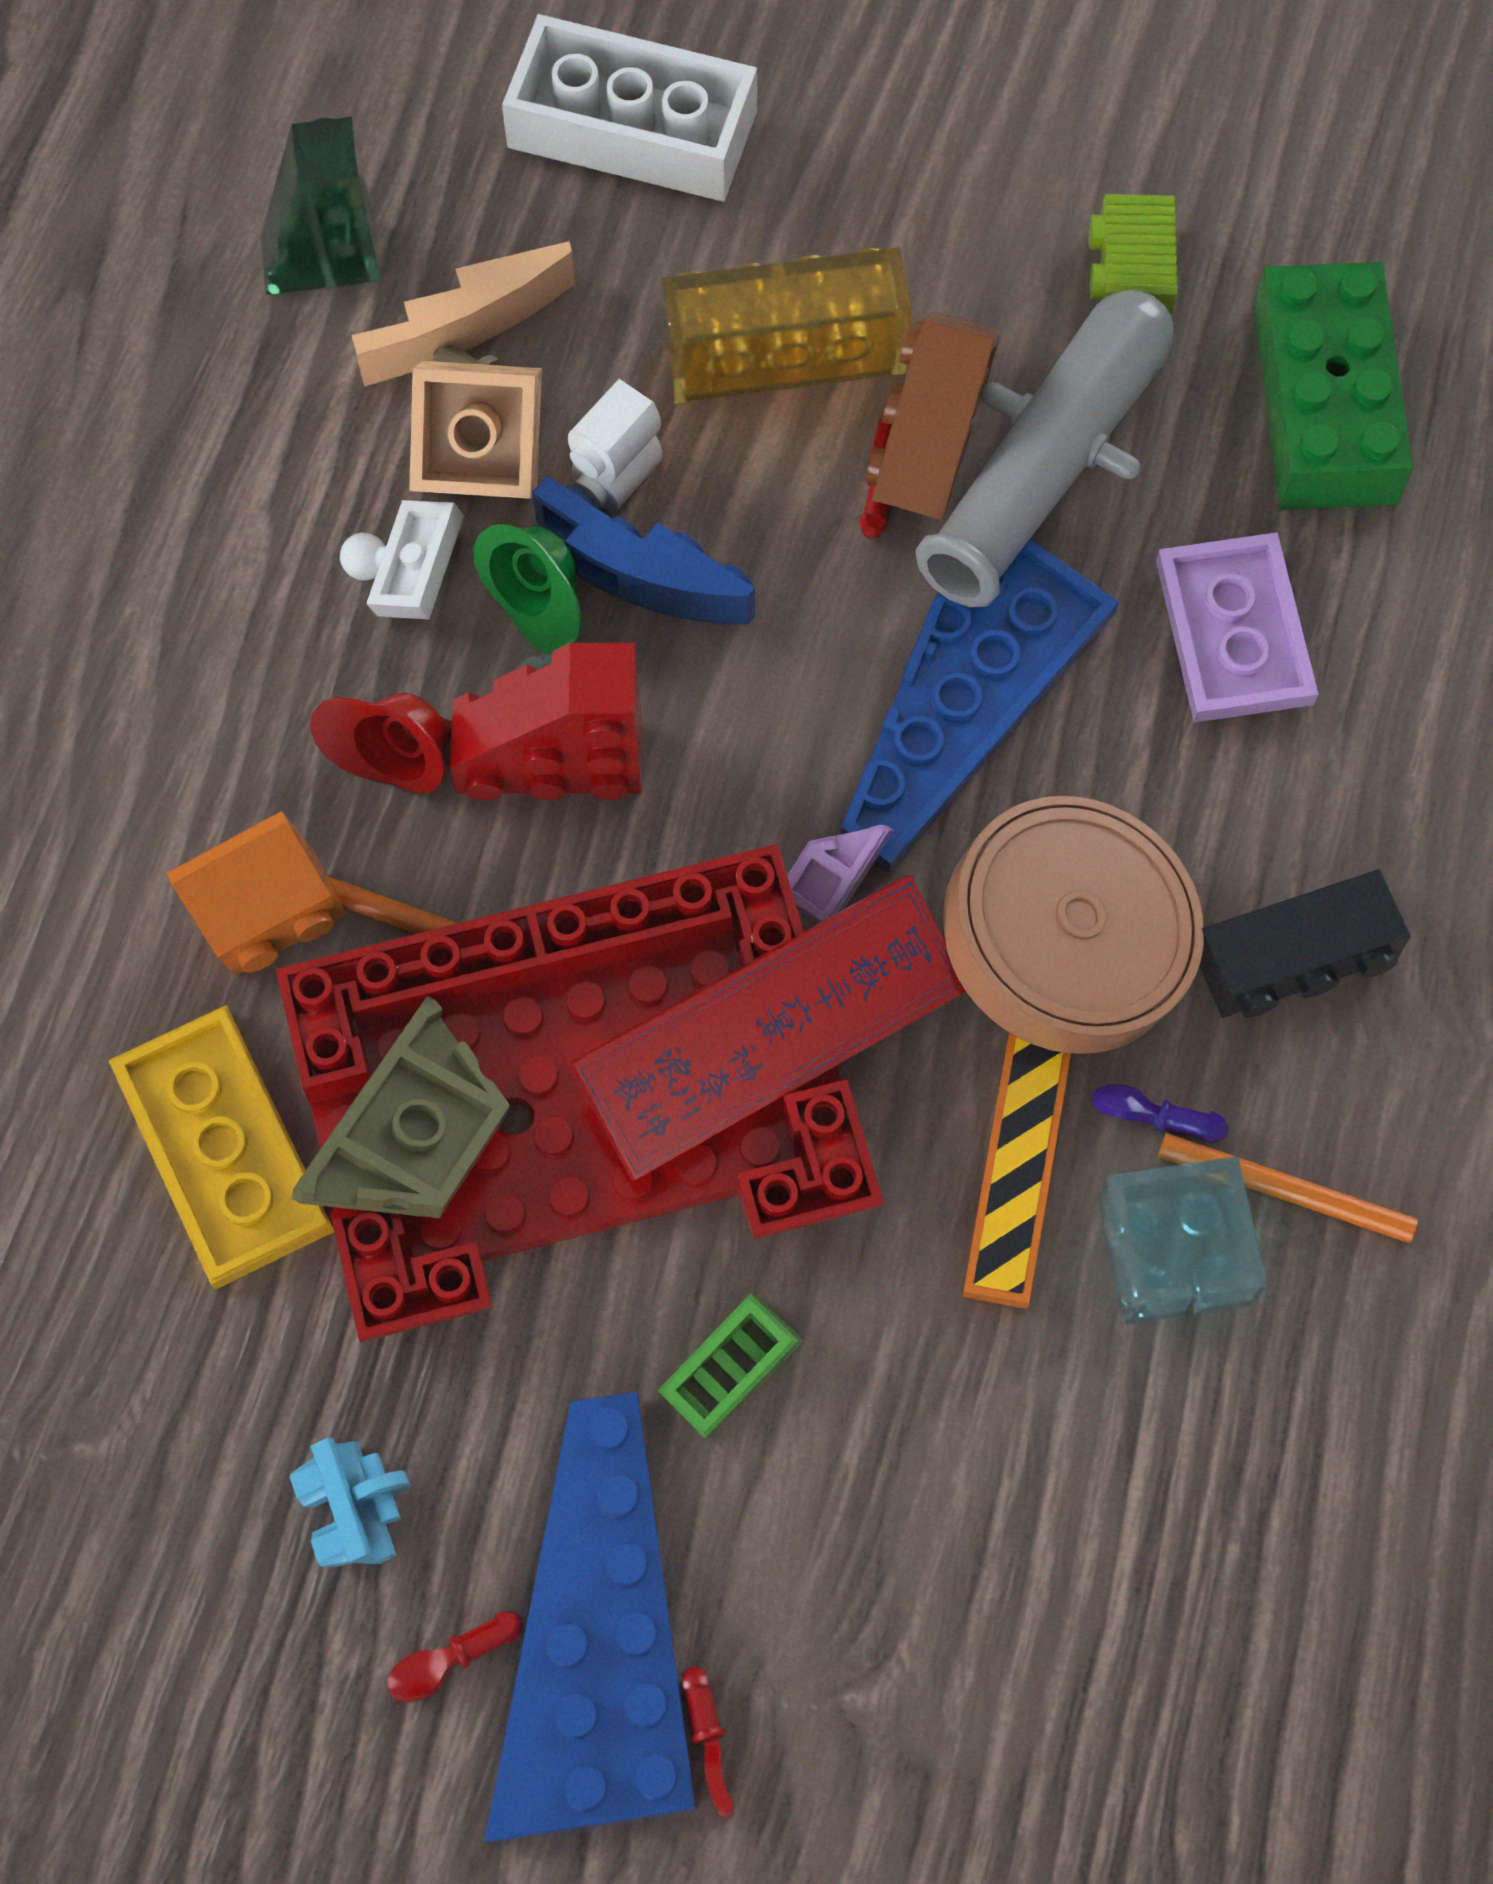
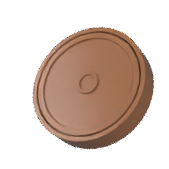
(1072, 924)

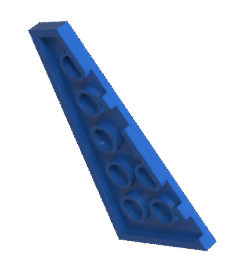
(970, 689)
(596, 1682)

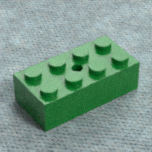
(1332, 386)

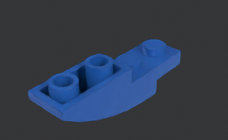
(657, 573)

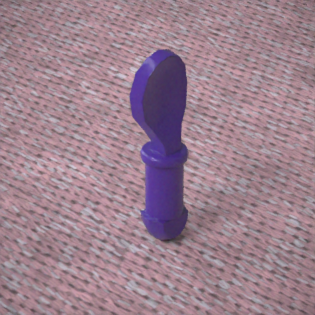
(1131, 1104)

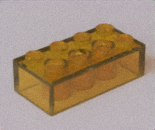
(785, 324)

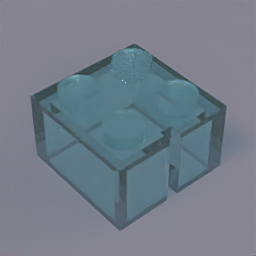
(1181, 1240)

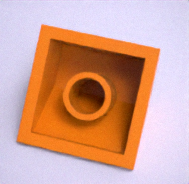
(258, 894)

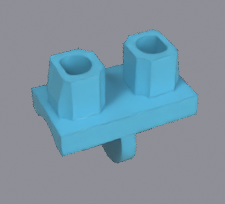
(359, 1500)

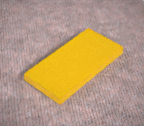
(219, 1146)

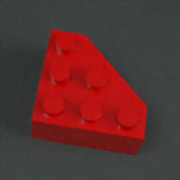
(553, 728)

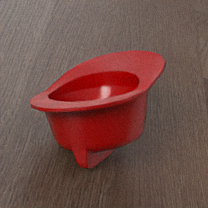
(385, 741)

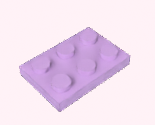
(1236, 627)

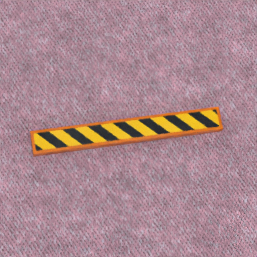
(1017, 1174)

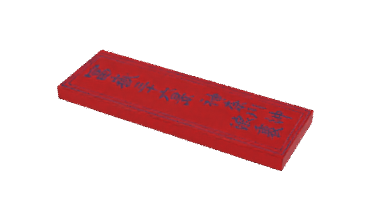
(768, 1027)

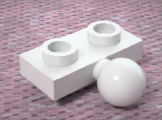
(411, 563)

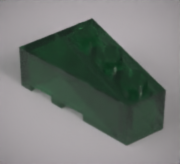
(319, 213)

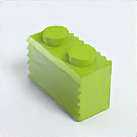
(1135, 247)

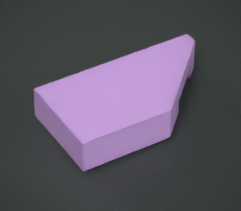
(833, 870)

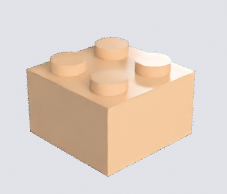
(475, 429)

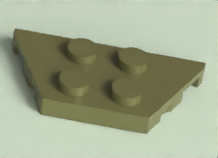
(409, 1128)

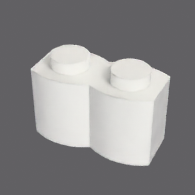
(615, 446)

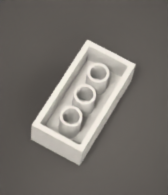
(630, 107)

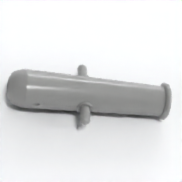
(1049, 444)

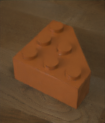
(932, 413)

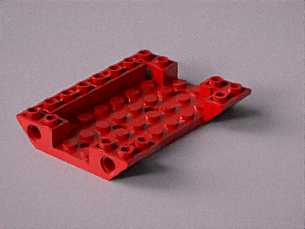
(527, 1000)

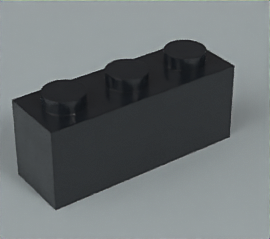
(1303, 945)

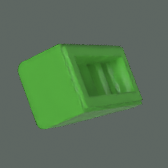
(771, 1323)

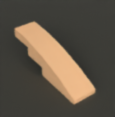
(488, 302)

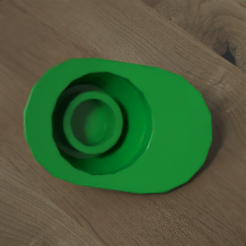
(533, 581)

